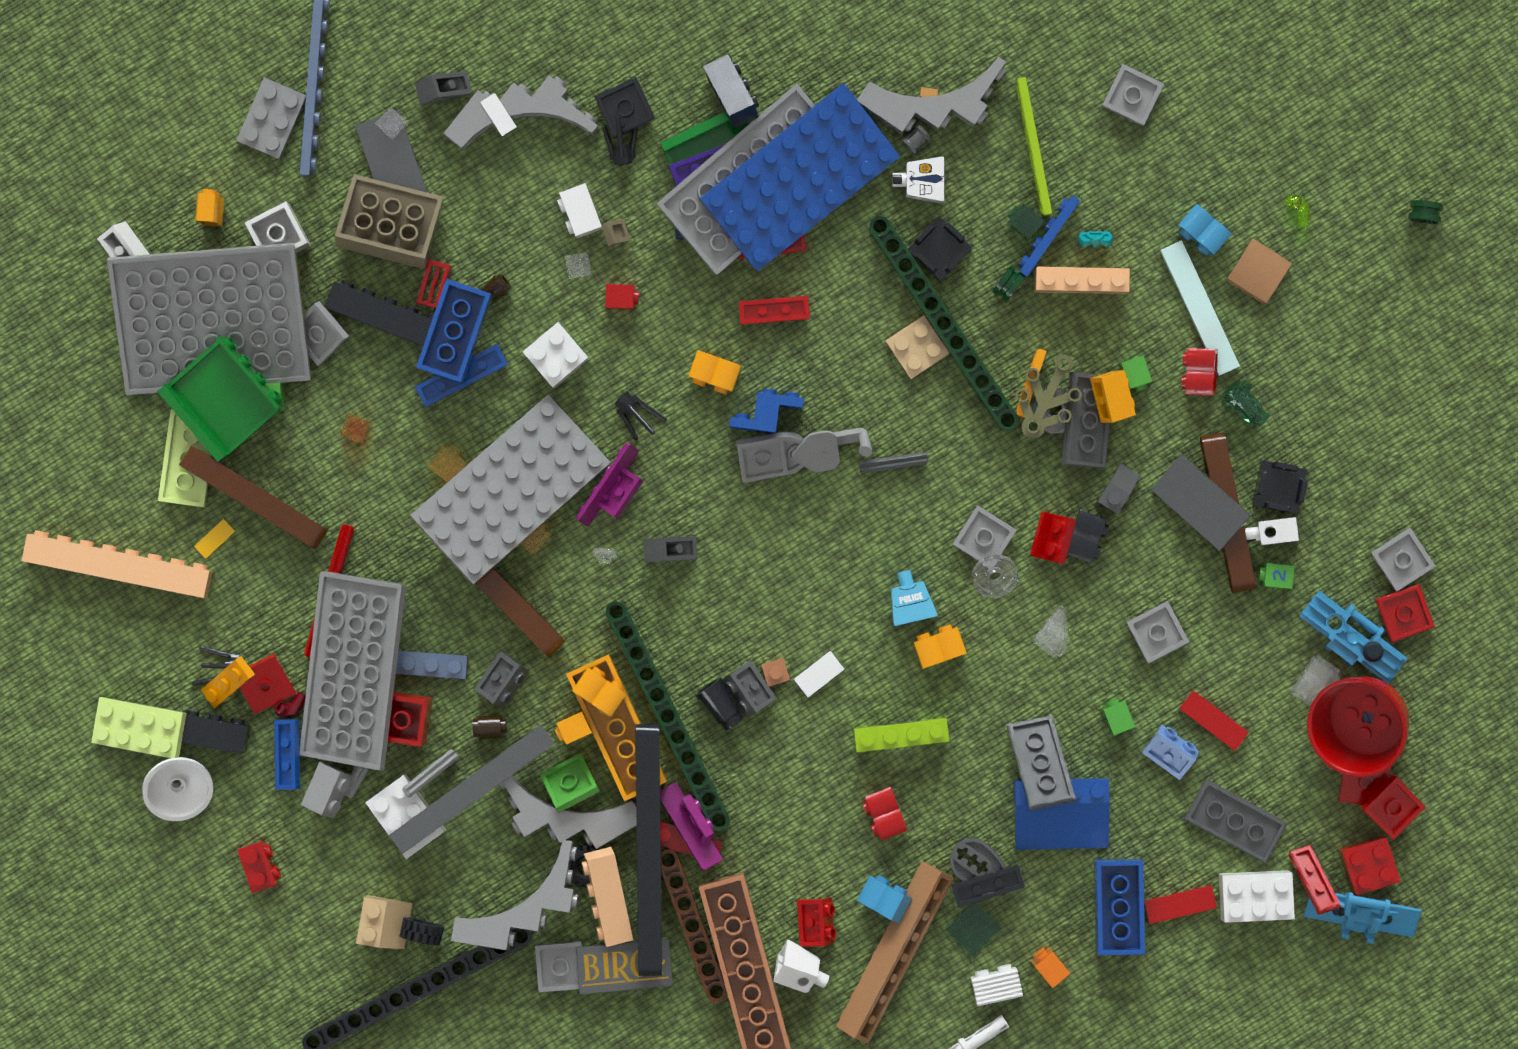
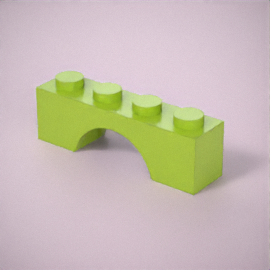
(901, 735)

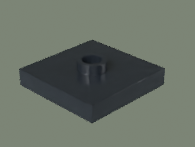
(628, 103)

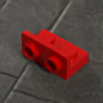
(1052, 537)
(259, 866)
(816, 922)

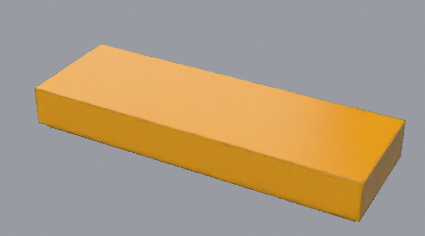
(1036, 363)

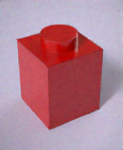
(621, 297)

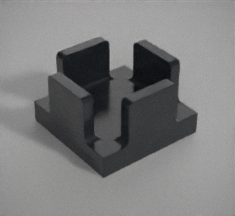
(939, 248)
(1280, 487)

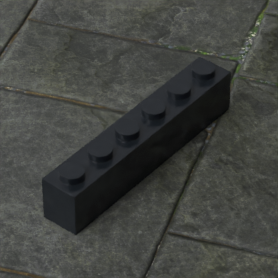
(378, 313)

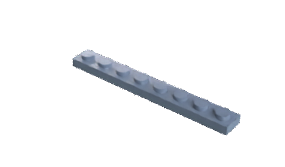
(313, 93)

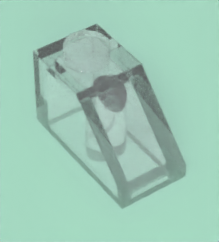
(1053, 634)

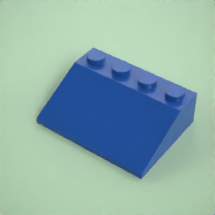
(1066, 825)

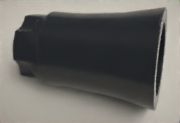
(719, 703)

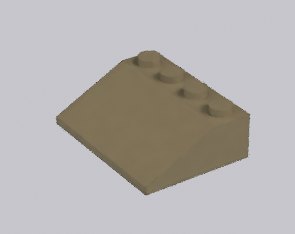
(388, 221)

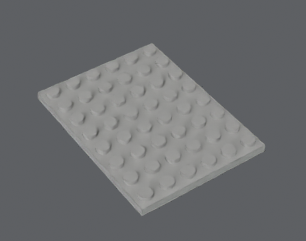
(182, 301)

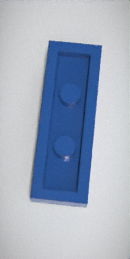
(287, 754)

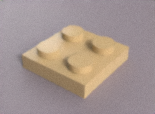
(917, 347)

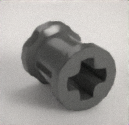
(915, 139)

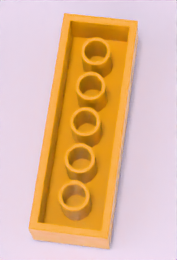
(614, 733)

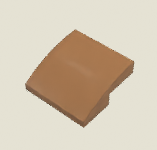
(1258, 271)

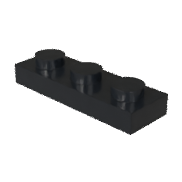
(987, 885)

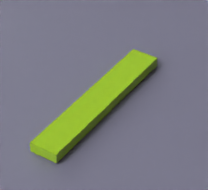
(1033, 147)

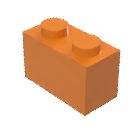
(1049, 966)

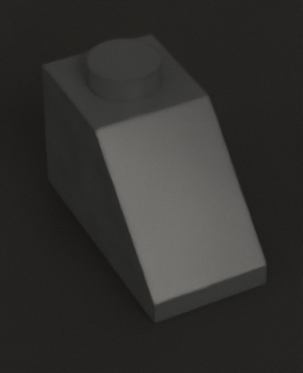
(443, 87)
(1118, 489)
(670, 549)

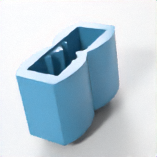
(1203, 230)
(884, 898)

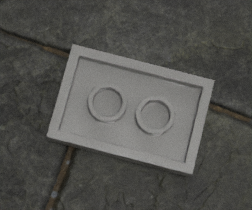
(271, 118)

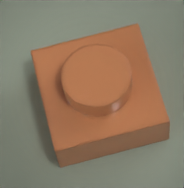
(775, 672)

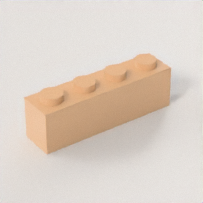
(1081, 280)
(608, 897)

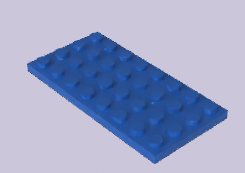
(799, 177)

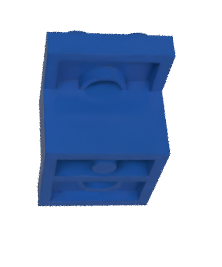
(766, 411)

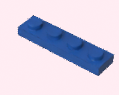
(1052, 228)
(479, 367)

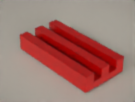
(428, 303)

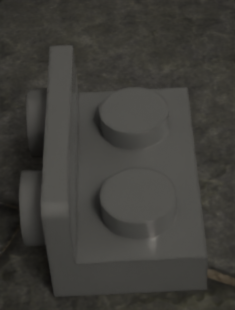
(501, 680)
(749, 689)

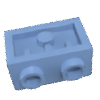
(1171, 752)

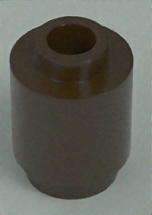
(489, 727)

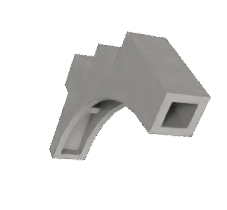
(546, 102)
(965, 103)
(599, 825)
(529, 915)

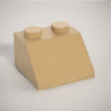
(382, 922)

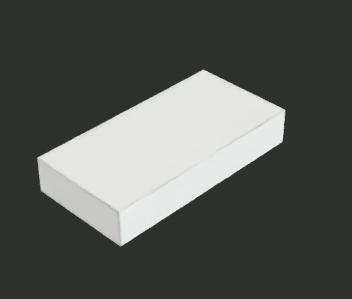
(819, 674)

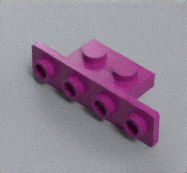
(614, 489)
(691, 825)

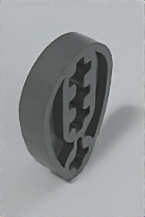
(983, 852)

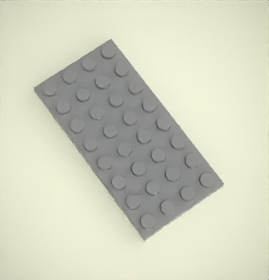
(683, 202)
(510, 489)
(352, 670)

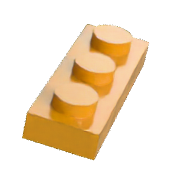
(227, 682)

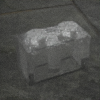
(1313, 679)

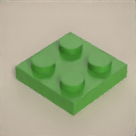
(569, 782)

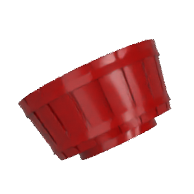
(1347, 741)

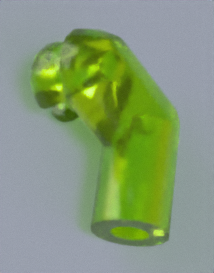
(1301, 207)

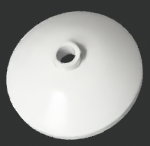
(181, 799)

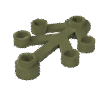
(1046, 400)

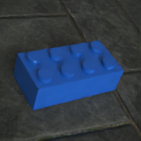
(454, 331)
(1119, 906)

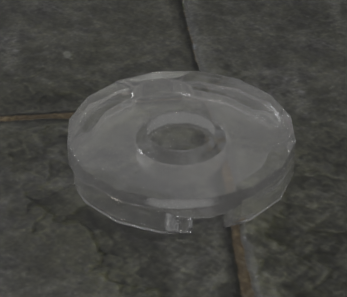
(1000, 586)

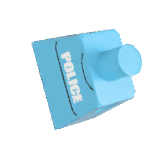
(910, 600)

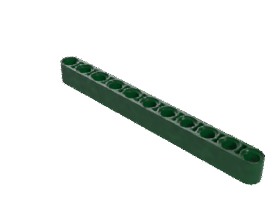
(942, 312)
(667, 727)

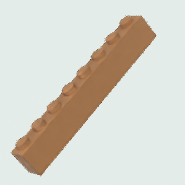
(894, 954)

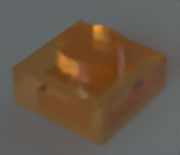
(355, 428)

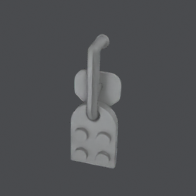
(788, 452)

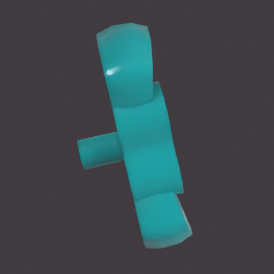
(1095, 238)

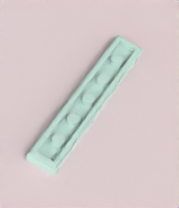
(1199, 305)

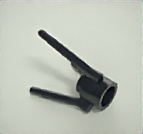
(622, 154)
(628, 405)
(215, 665)

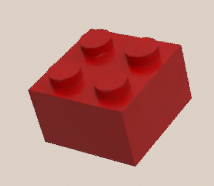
(409, 719)
(1369, 865)

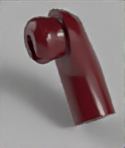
(290, 708)

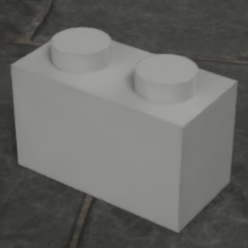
(326, 790)

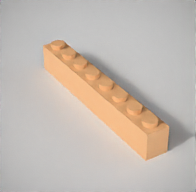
(116, 565)

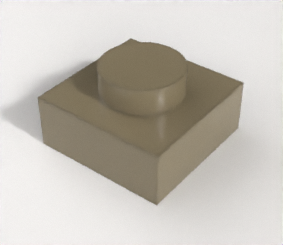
(615, 232)

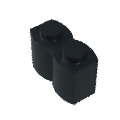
(1086, 536)

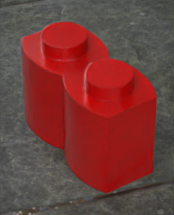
(1201, 371)
(885, 814)

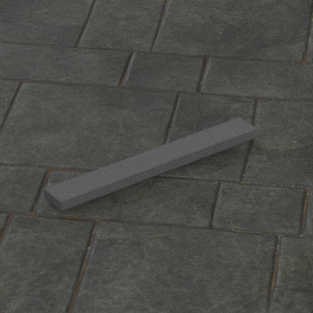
(471, 789)

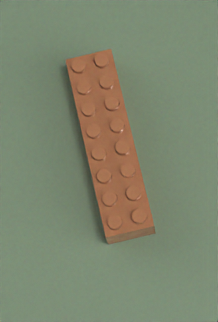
(744, 963)

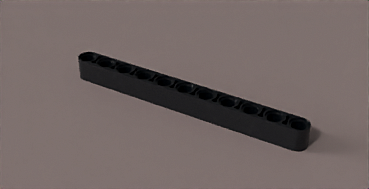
(648, 849)
(409, 997)

